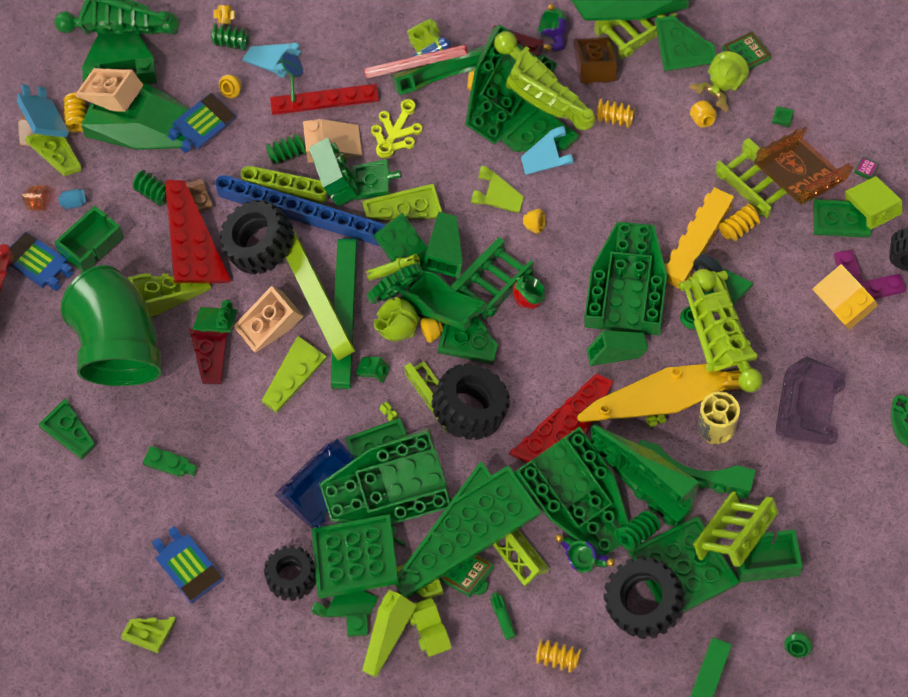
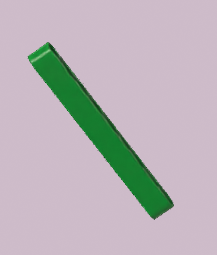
(344, 307)

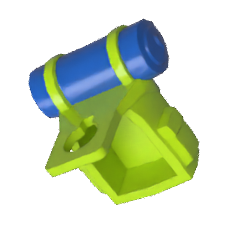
(426, 38)

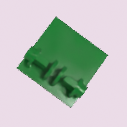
(216, 319)

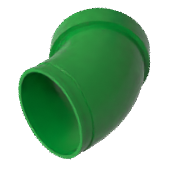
(112, 329)

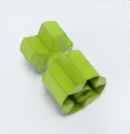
(386, 409)
(652, 420)

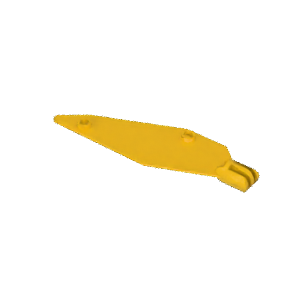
(662, 393)

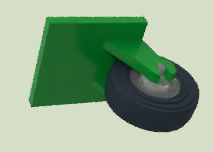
(736, 285)

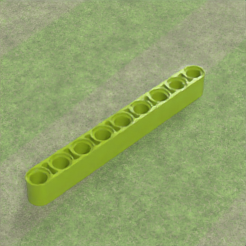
(319, 300)

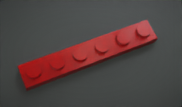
(324, 99)

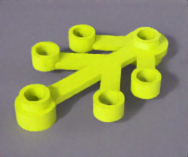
(396, 131)

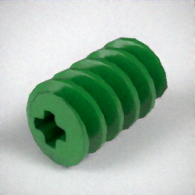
(230, 38)
(285, 148)
(150, 187)
(638, 530)

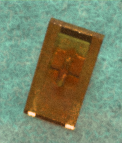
(35, 197)

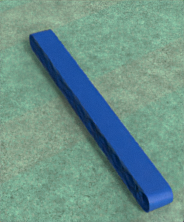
(302, 207)

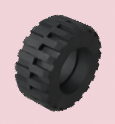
(243, 224)
(479, 384)
(627, 577)

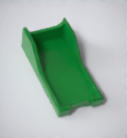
(438, 301)

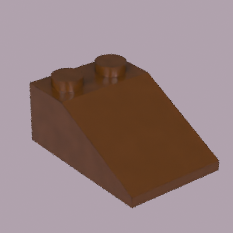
(595, 60)

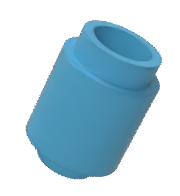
(72, 199)

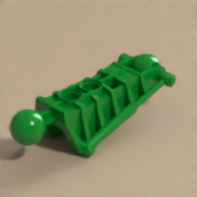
(117, 18)

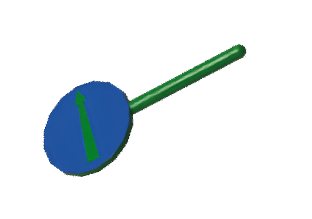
(294, 68)

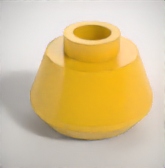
(230, 86)
(535, 221)
(430, 329)

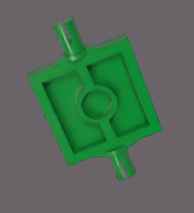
(373, 179)

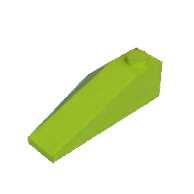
(163, 294)
(388, 626)

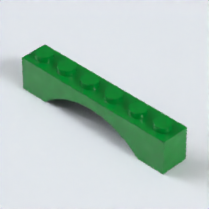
(417, 77)
(721, 481)

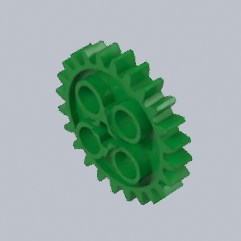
(394, 283)

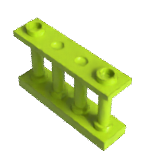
(638, 41)
(724, 172)
(744, 540)

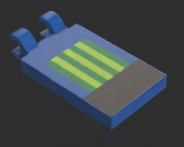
(201, 122)
(38, 261)
(187, 565)

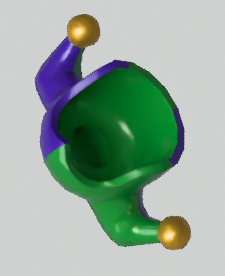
(553, 25)
(583, 555)

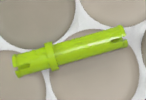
(392, 267)

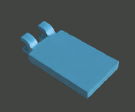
(41, 113)

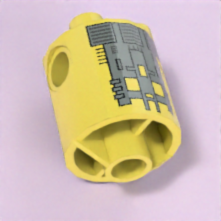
(718, 417)

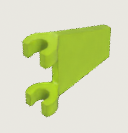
(499, 193)

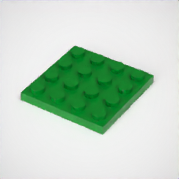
(354, 556)
(699, 578)

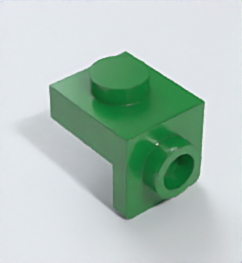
(373, 367)

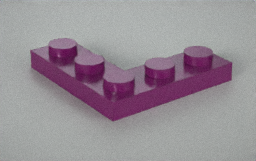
(877, 287)

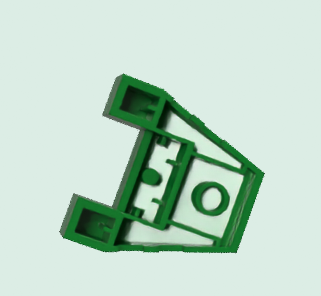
(121, 53)

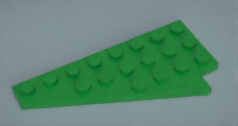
(475, 519)

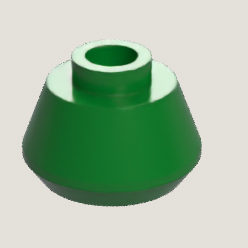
(687, 318)
(798, 644)

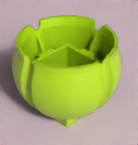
(396, 320)

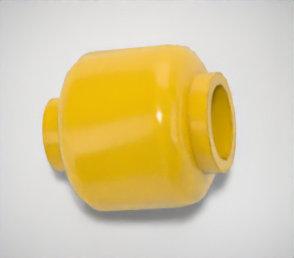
(703, 114)

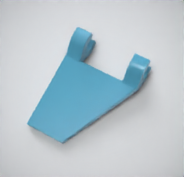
(270, 56)
(544, 154)

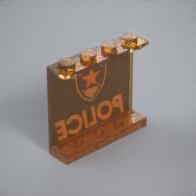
(799, 167)

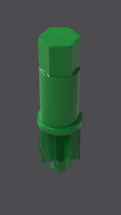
(502, 614)

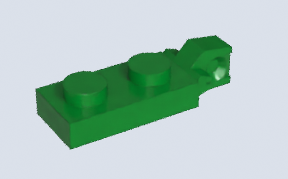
(169, 462)

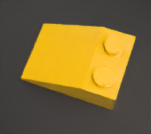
(845, 297)

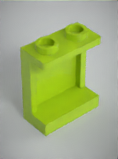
(875, 201)

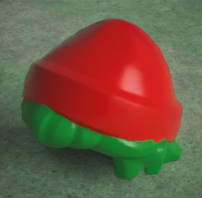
(528, 292)

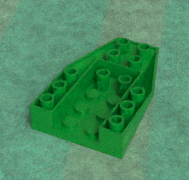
(626, 9)
(491, 105)
(141, 125)
(627, 282)
(649, 476)
(390, 479)
(576, 491)

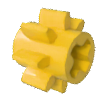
(224, 14)

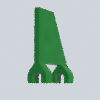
(347, 604)

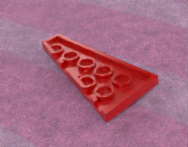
(191, 245)
(563, 420)

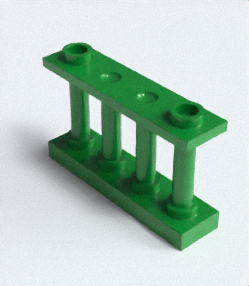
(485, 262)

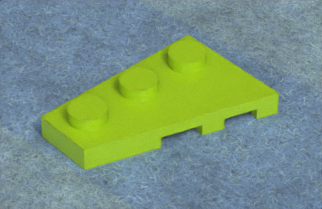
(56, 152)

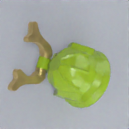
(726, 72)

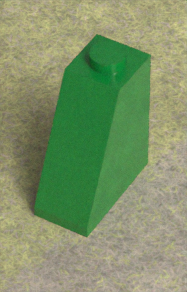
(616, 347)

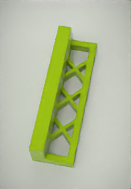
(421, 384)
(526, 554)

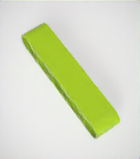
(293, 182)

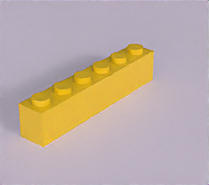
(699, 236)

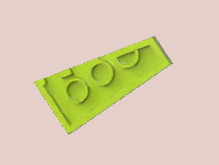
(413, 203)
(293, 373)

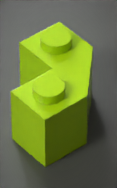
(429, 628)

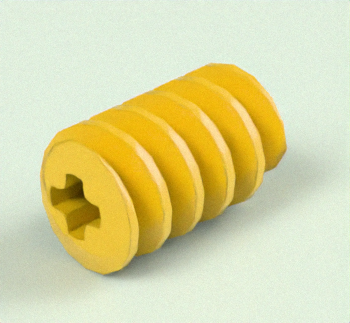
(74, 112)
(615, 113)
(739, 223)
(557, 656)

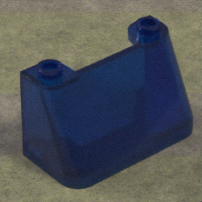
(303, 490)

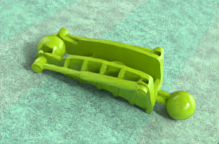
(540, 86)
(722, 339)

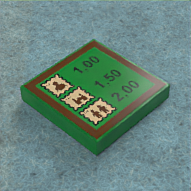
(749, 48)
(468, 576)

